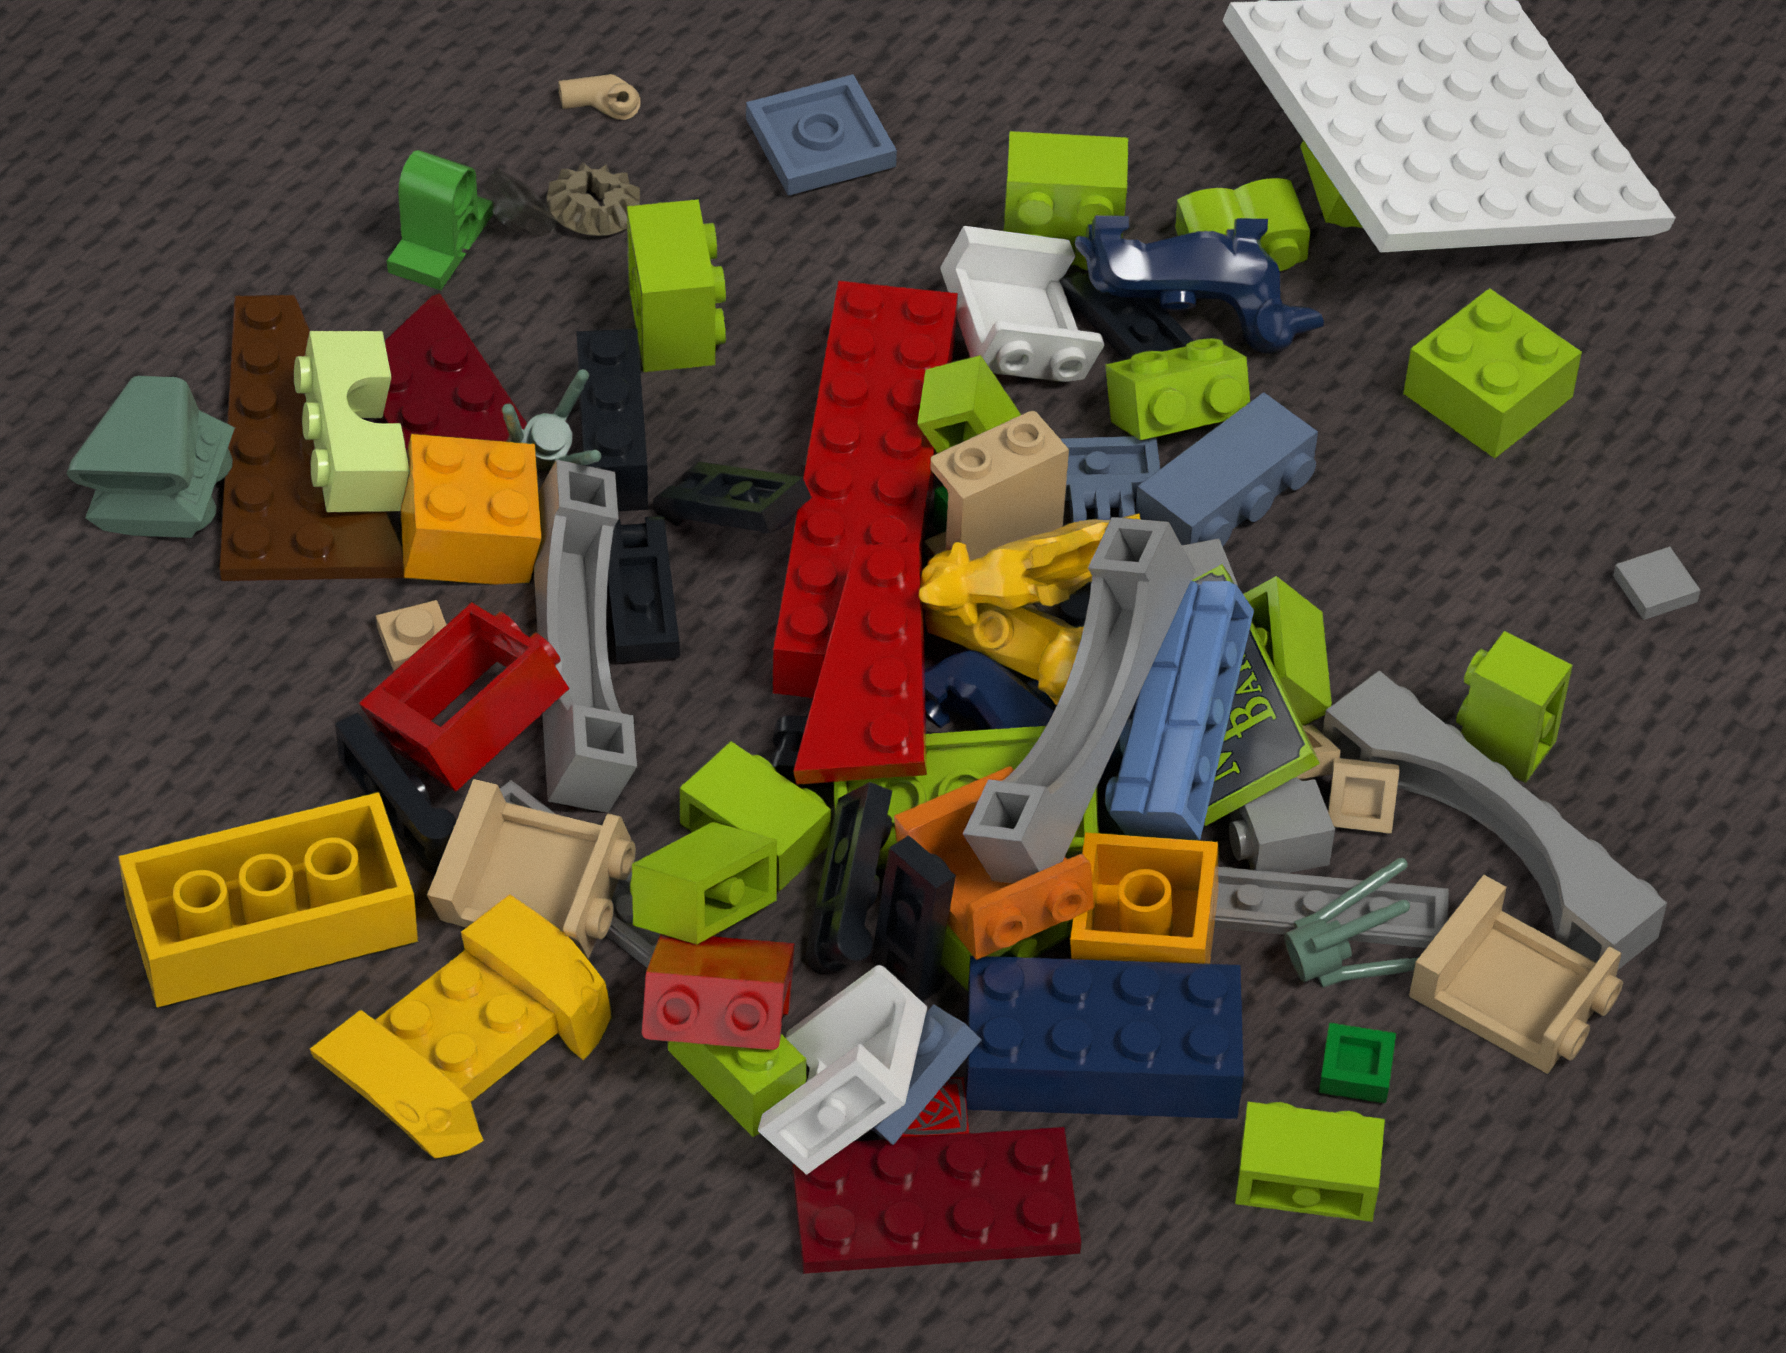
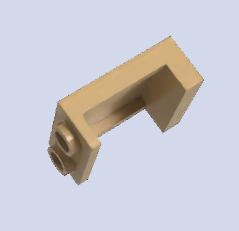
(1001, 486)
(541, 858)
(1513, 981)

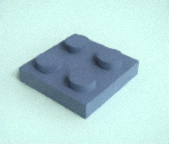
(821, 134)

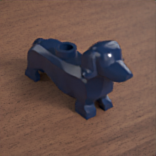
(1199, 267)
(990, 697)

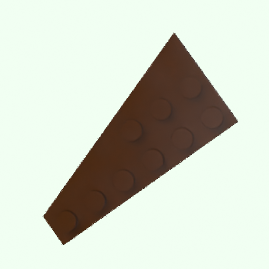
(271, 511)

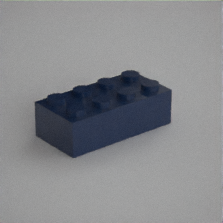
(1105, 1037)

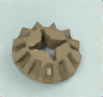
(580, 211)

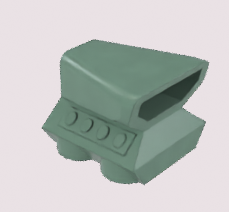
(153, 461)

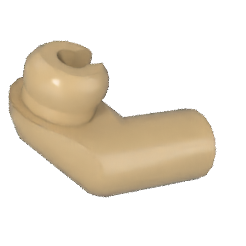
(603, 92)

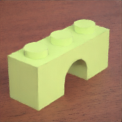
(353, 460)

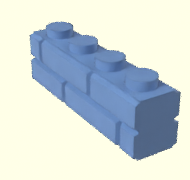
(1182, 717)

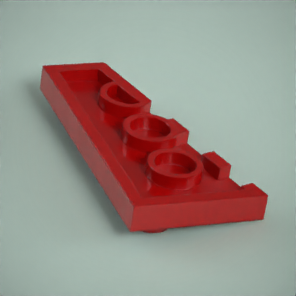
(872, 680)

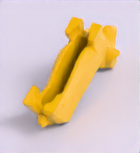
(1015, 574)
(1018, 639)

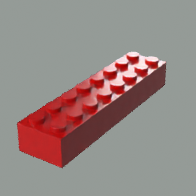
(862, 460)

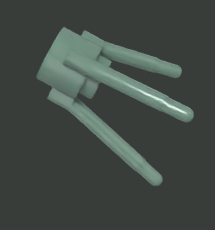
(550, 431)
(1320, 946)

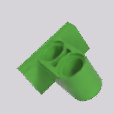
(437, 218)

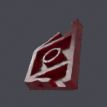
(442, 380)

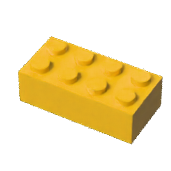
(268, 899)

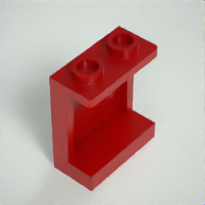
(718, 991)

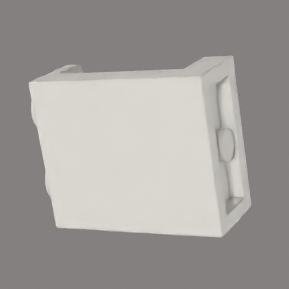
(1016, 306)
(859, 1066)

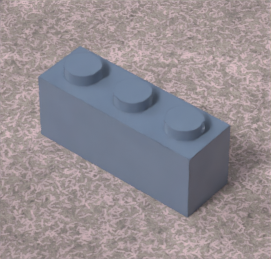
(1231, 473)

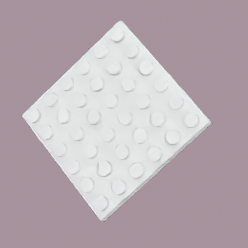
(1447, 122)

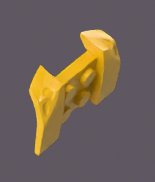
(471, 1026)

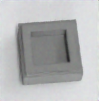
(1656, 583)

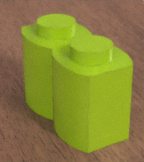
(1263, 199)

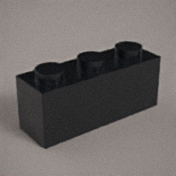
(614, 411)

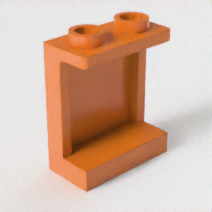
(990, 912)

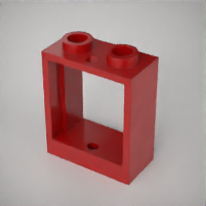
(444, 670)

